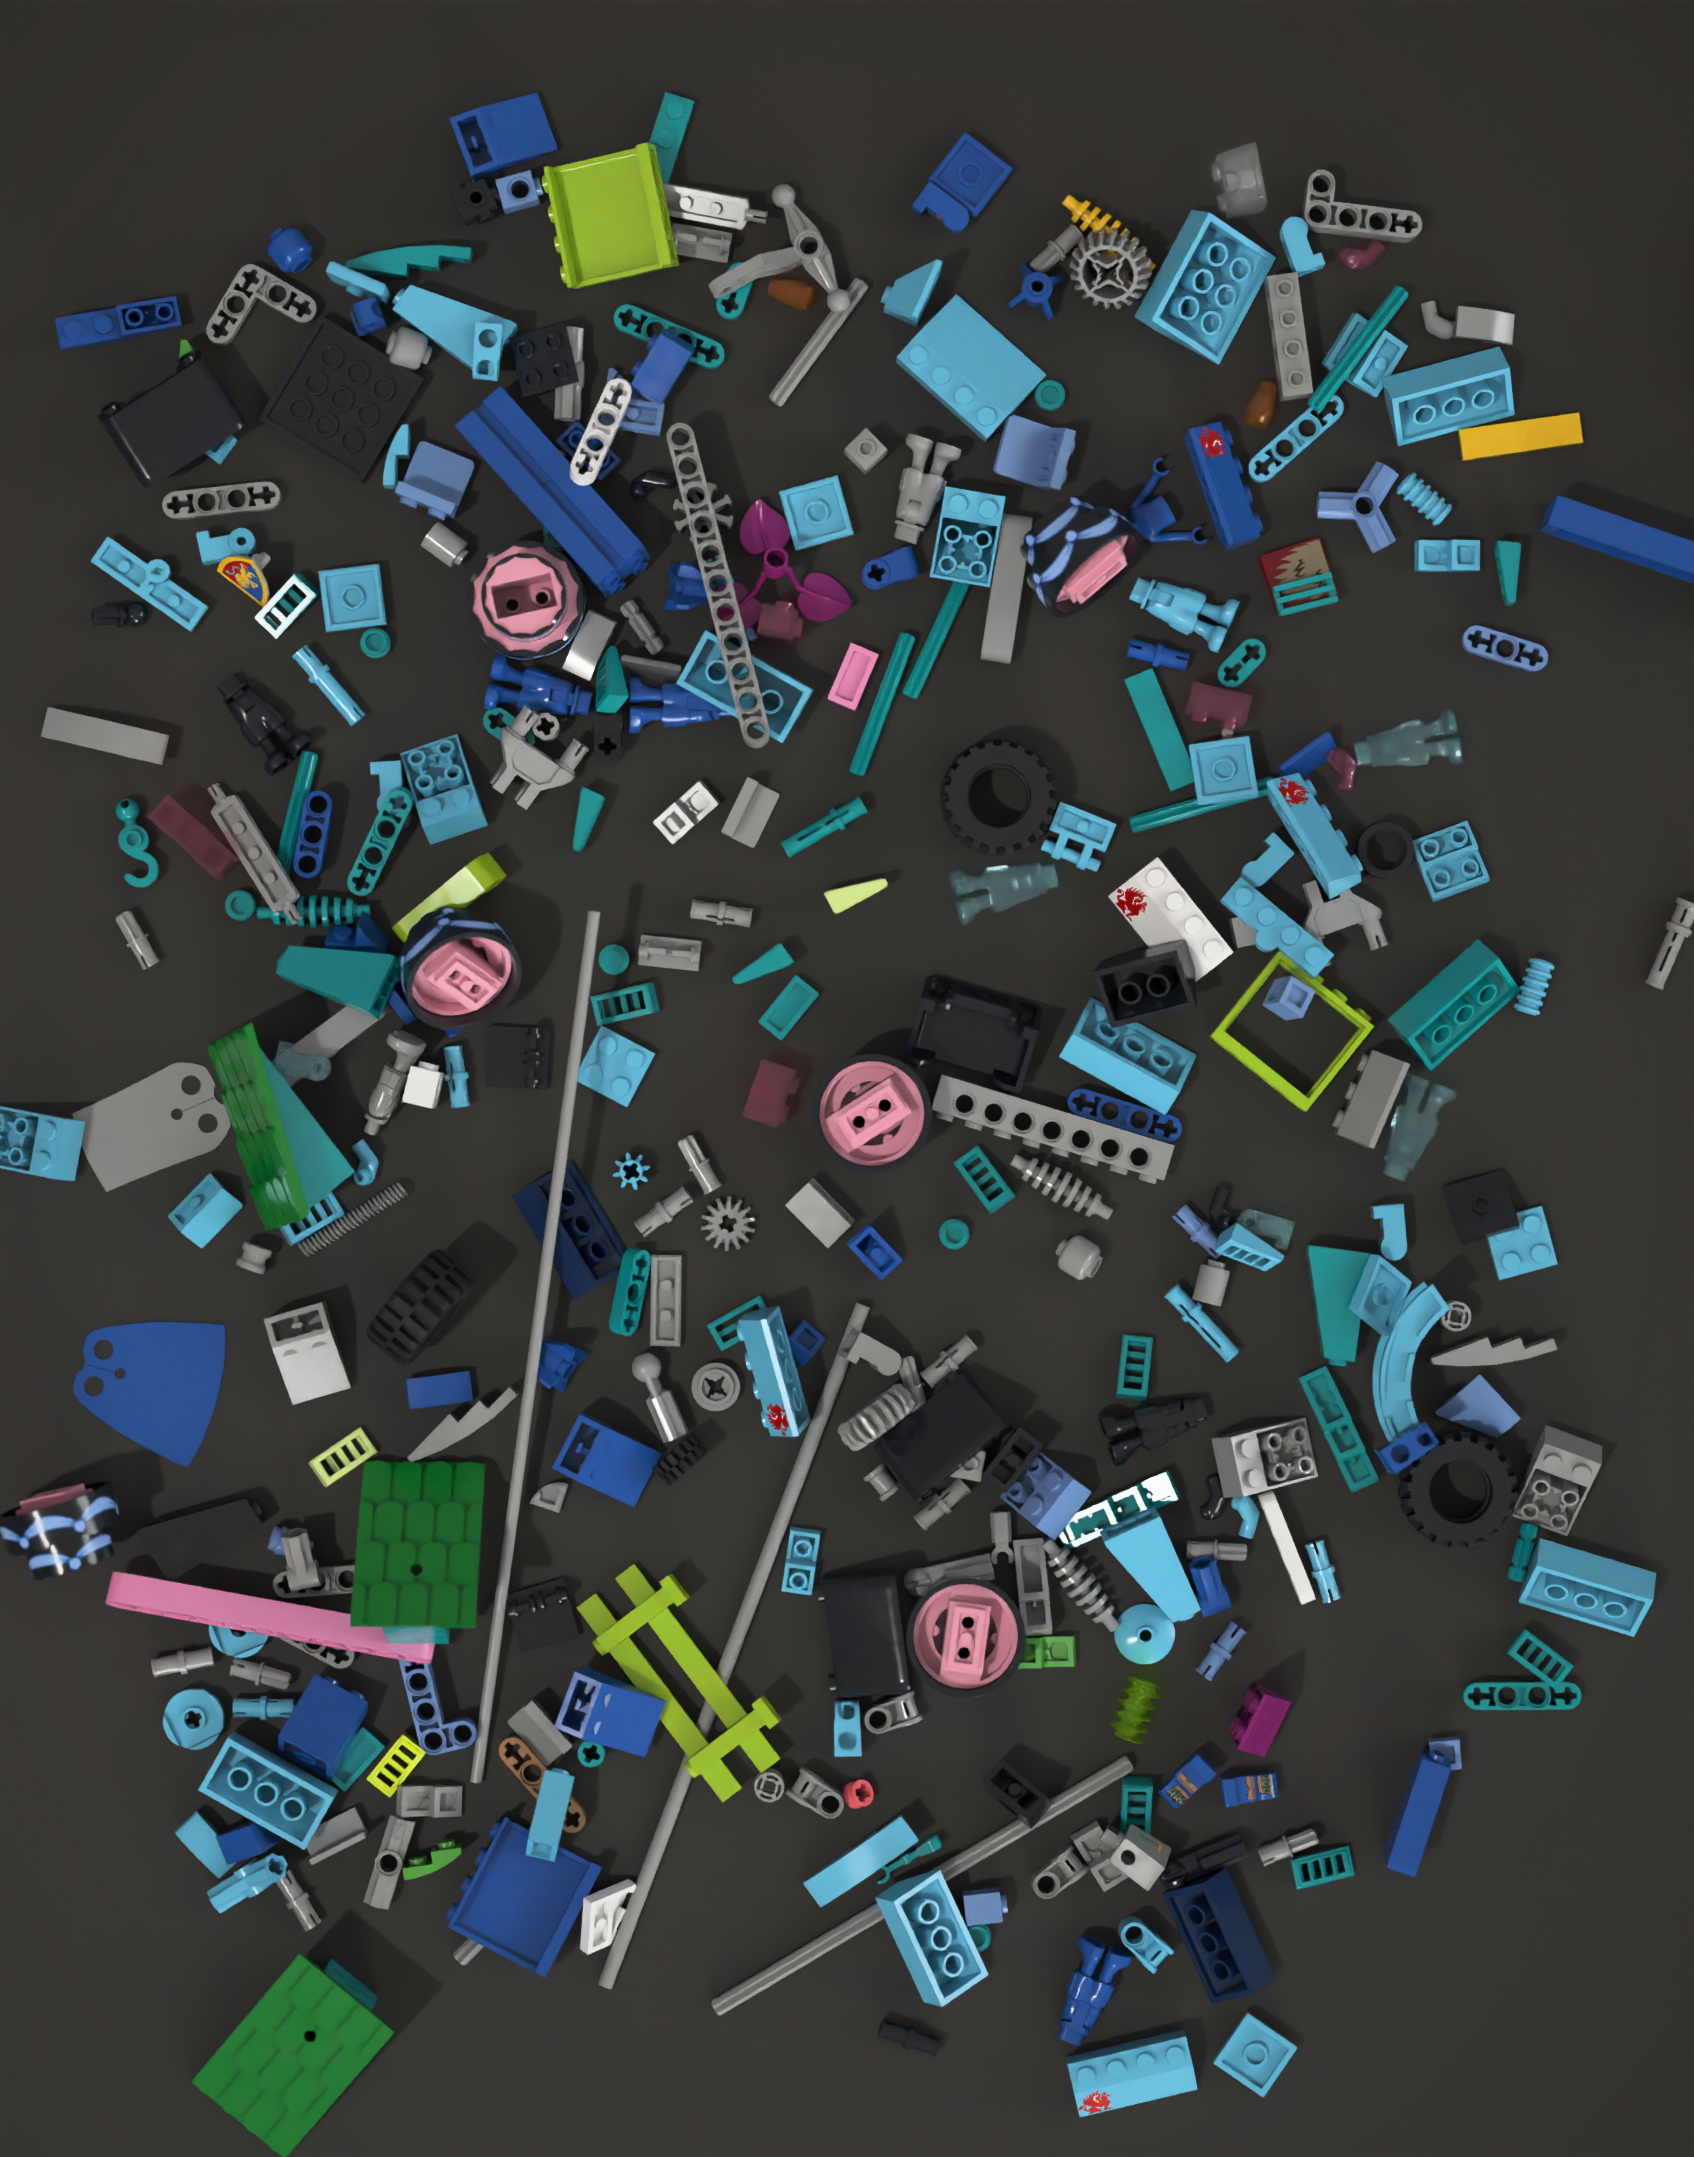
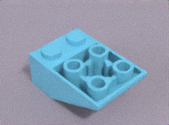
(967, 536)
(443, 789)
(40, 1143)

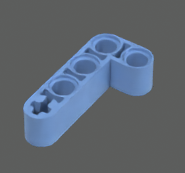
(435, 1723)

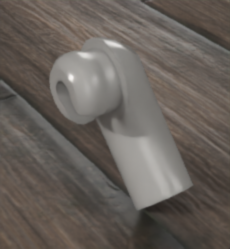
(1435, 324)

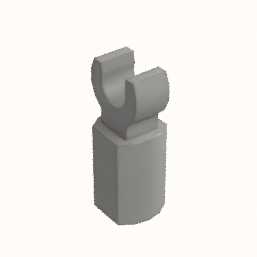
(1001, 1534)

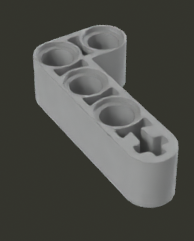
(1360, 213)

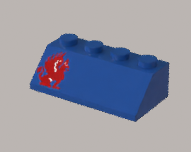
(1222, 485)

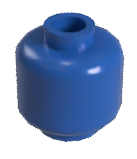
(289, 249)

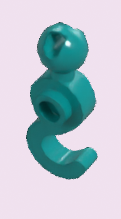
(135, 841)

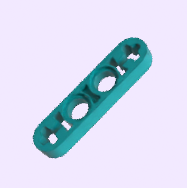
(678, 330)
(380, 841)
(1521, 1699)

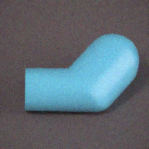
(368, 1164)
(1249, 1513)

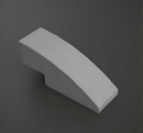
(1032, 1586)

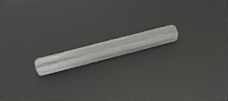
(816, 345)

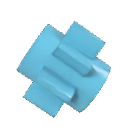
(629, 1162)

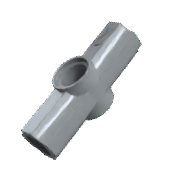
(568, 398)
(384, 1879)

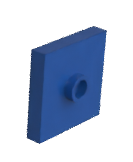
(970, 174)

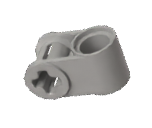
(894, 1712)
(815, 1793)
(1059, 1871)

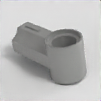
(301, 1566)

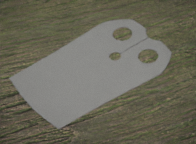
(135, 1129)

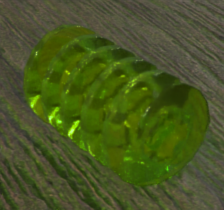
(1135, 1709)

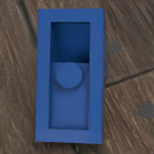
(364, 939)
(874, 1251)

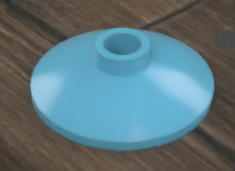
(1141, 1618)

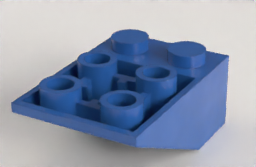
(503, 135)
(606, 1459)
(609, 1712)

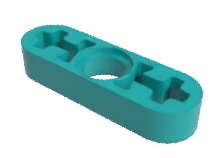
(623, 1319)

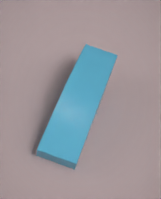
(861, 1861)

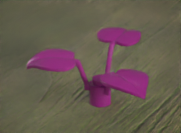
(769, 532)

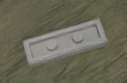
(665, 1300)

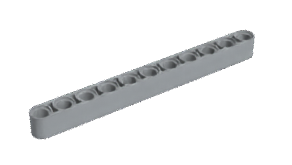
(718, 570)

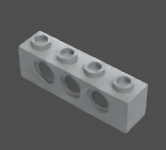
(1288, 336)

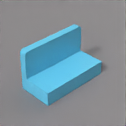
(205, 1211)

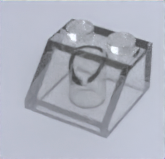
(1239, 182)

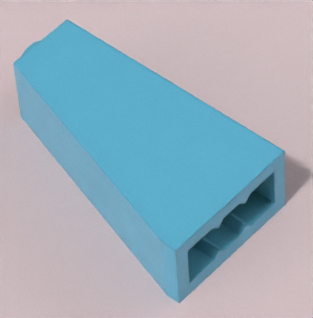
(446, 321)
(1150, 1558)

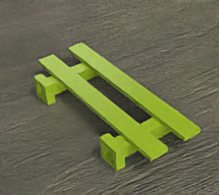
(742, 1727)

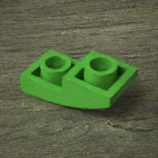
(441, 1856)

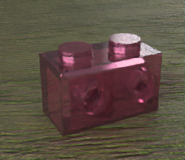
(780, 623)
(1217, 705)
(770, 1093)

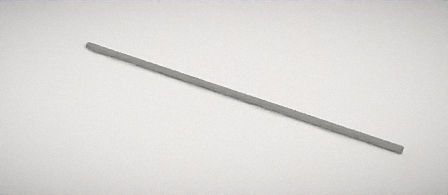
(732, 1648)

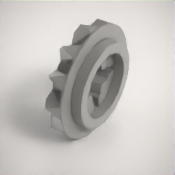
(701, 1388)

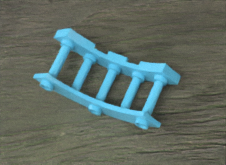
(1396, 1358)

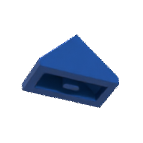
(246, 1841)

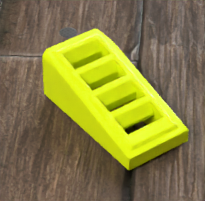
(412, 1745)

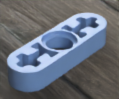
(1493, 655)

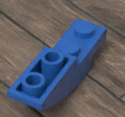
(118, 324)

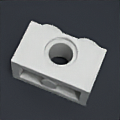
(423, 1085)

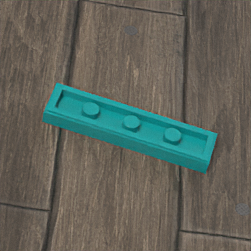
(1160, 729)

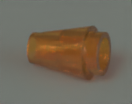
(792, 292)
(1261, 405)

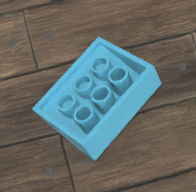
(1205, 286)
(970, 368)

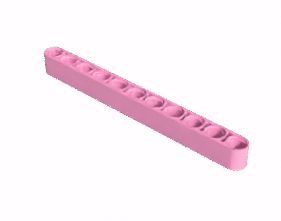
(256, 1616)

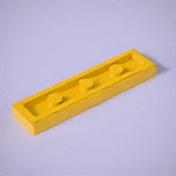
(1520, 436)

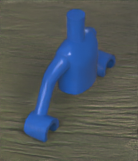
(1156, 515)

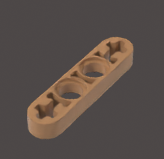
(534, 1786)

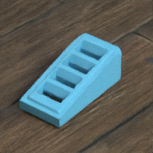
(336, 1209)
(1247, 1248)

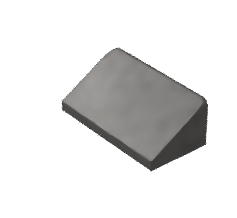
(650, 671)

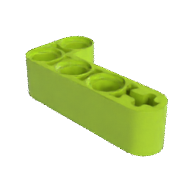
(458, 892)

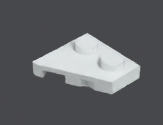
(602, 1916)

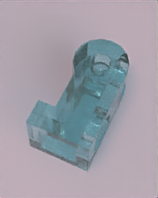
(310, 1067)
(1267, 1225)

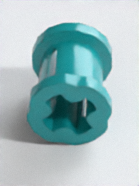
(595, 1760)

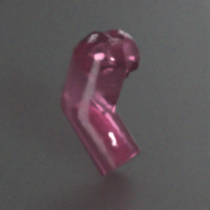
(1361, 258)
(1345, 766)

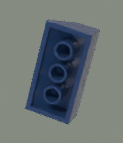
(585, 1244)
(1219, 1937)

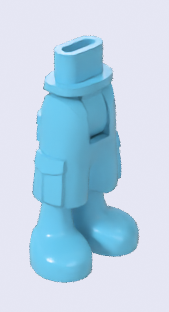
(1181, 608)

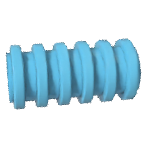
(1424, 498)
(1534, 986)

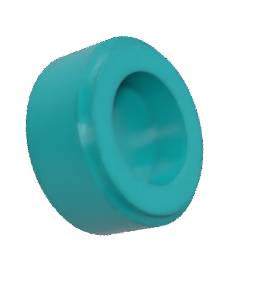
(1049, 395)
(240, 905)

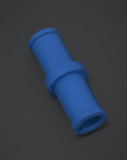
(1157, 654)

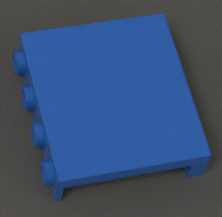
(520, 1901)

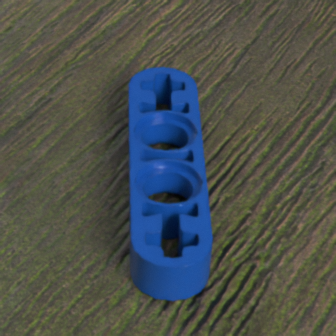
(1123, 1118)

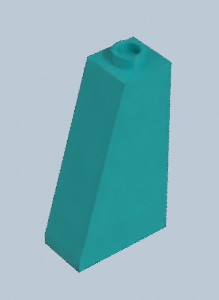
(344, 976)
(1333, 1283)

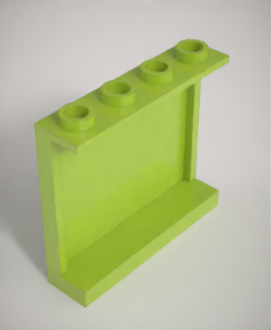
(610, 217)

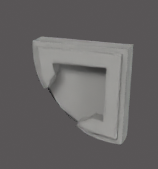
(550, 1496)

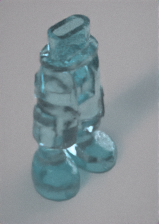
(1408, 745)
(1005, 887)
(1414, 1129)

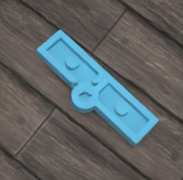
(150, 582)
(1276, 928)

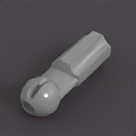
(660, 1401)
(920, 1579)

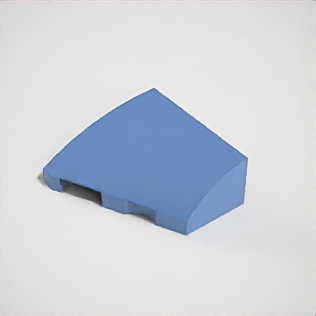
(1479, 1408)

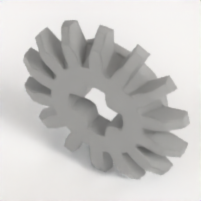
(723, 1235)

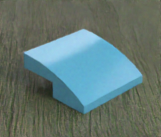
(1377, 361)

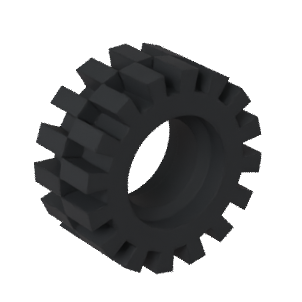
(680, 1459)

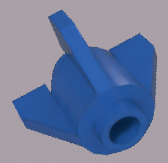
(1032, 298)
(685, 587)
(558, 1363)

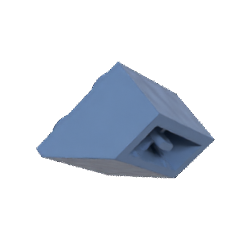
(1046, 1495)

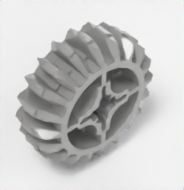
(1094, 250)
(876, 1417)

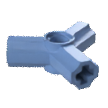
(1373, 489)

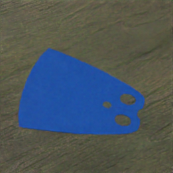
(167, 1384)

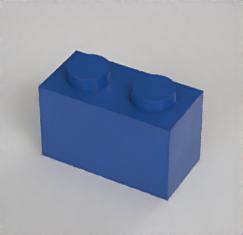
(662, 365)

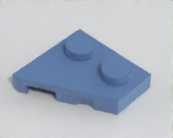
(642, 415)

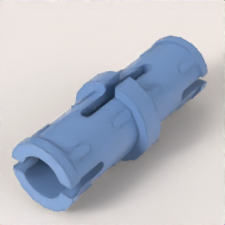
(1197, 1230)
(1220, 1651)

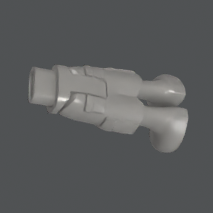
(921, 491)
(392, 1079)

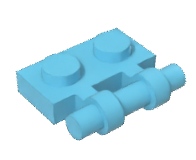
(1082, 828)

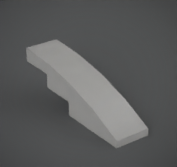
(105, 736)
(1481, 1352)
(453, 1429)

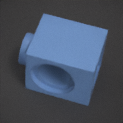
(507, 184)
(1288, 998)
(984, 1906)

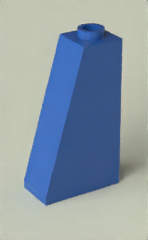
(1416, 1812)

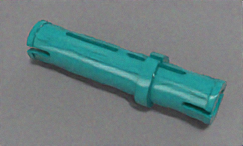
(826, 825)

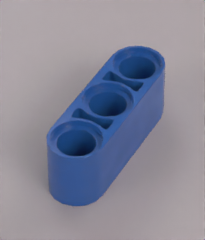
(318, 849)

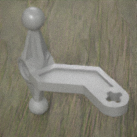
(801, 233)

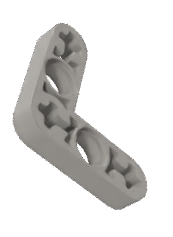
(260, 292)

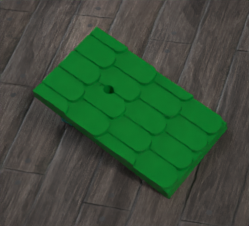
(278, 1139)
(418, 1549)
(279, 2072)

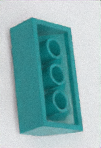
(1454, 1004)

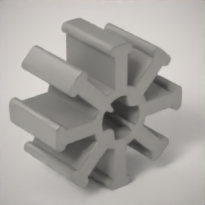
(717, 506)

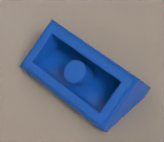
(1308, 757)

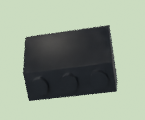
(1147, 983)

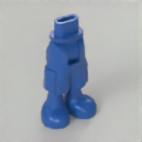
(538, 691)
(678, 706)
(1089, 1993)

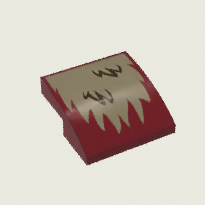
(1294, 564)

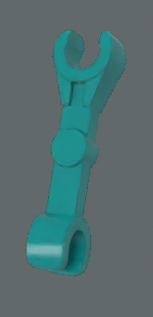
(926, 1847)

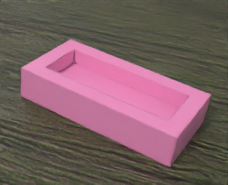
(853, 676)

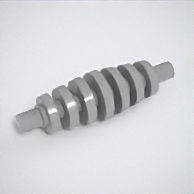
(1061, 1187)
(1080, 1584)

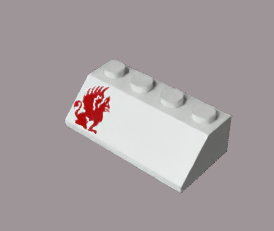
(1166, 914)

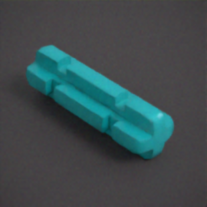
(1522, 1552)

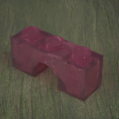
(193, 837)

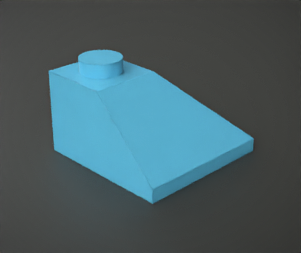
(911, 293)

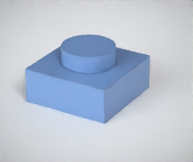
(1450, 1747)

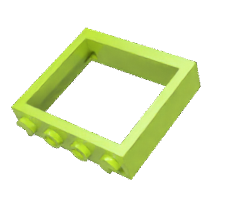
(1333, 998)

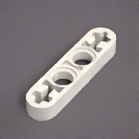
(600, 431)
(1286, 1547)

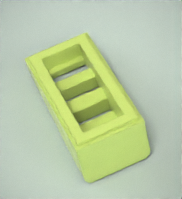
(848, 896)
(322, 1474)

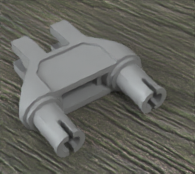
(531, 763)
(1341, 913)

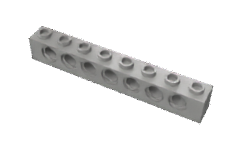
(1157, 1152)

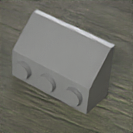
(1370, 1098)

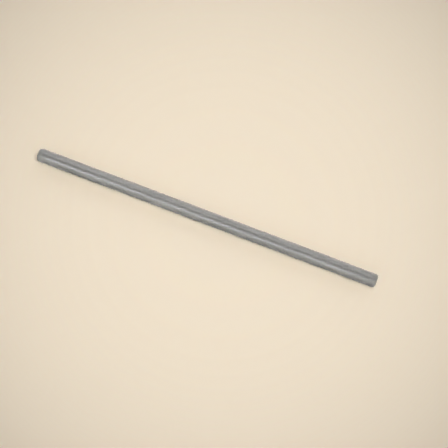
(948, 1869)

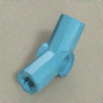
(247, 1881)

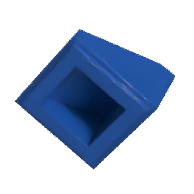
(805, 1342)

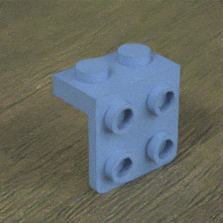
(1034, 453)
(435, 480)

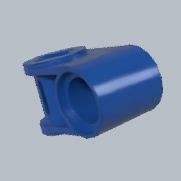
(896, 568)

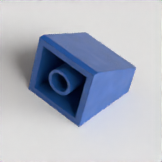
(322, 1726)

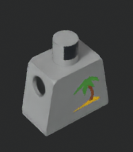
(1137, 1854)

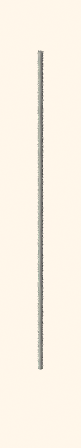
(535, 1345)

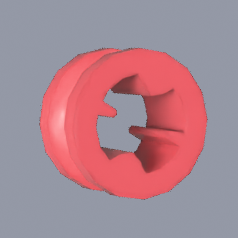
(864, 1788)

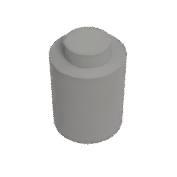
(445, 545)
(1211, 1283)

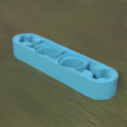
(1297, 441)

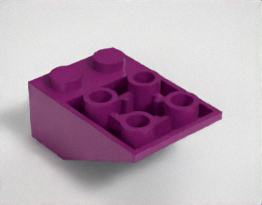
(1259, 1720)

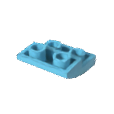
(1450, 861)

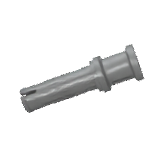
(1656, 977)

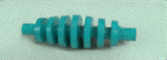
(315, 911)

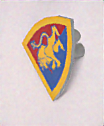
(247, 574)

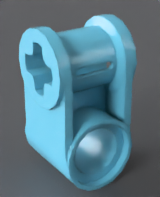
(1148, 1946)

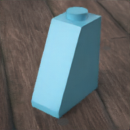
(549, 1814)

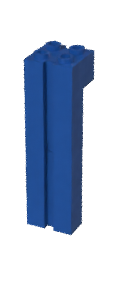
(542, 482)
(1620, 537)

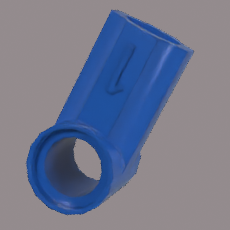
(1209, 1589)

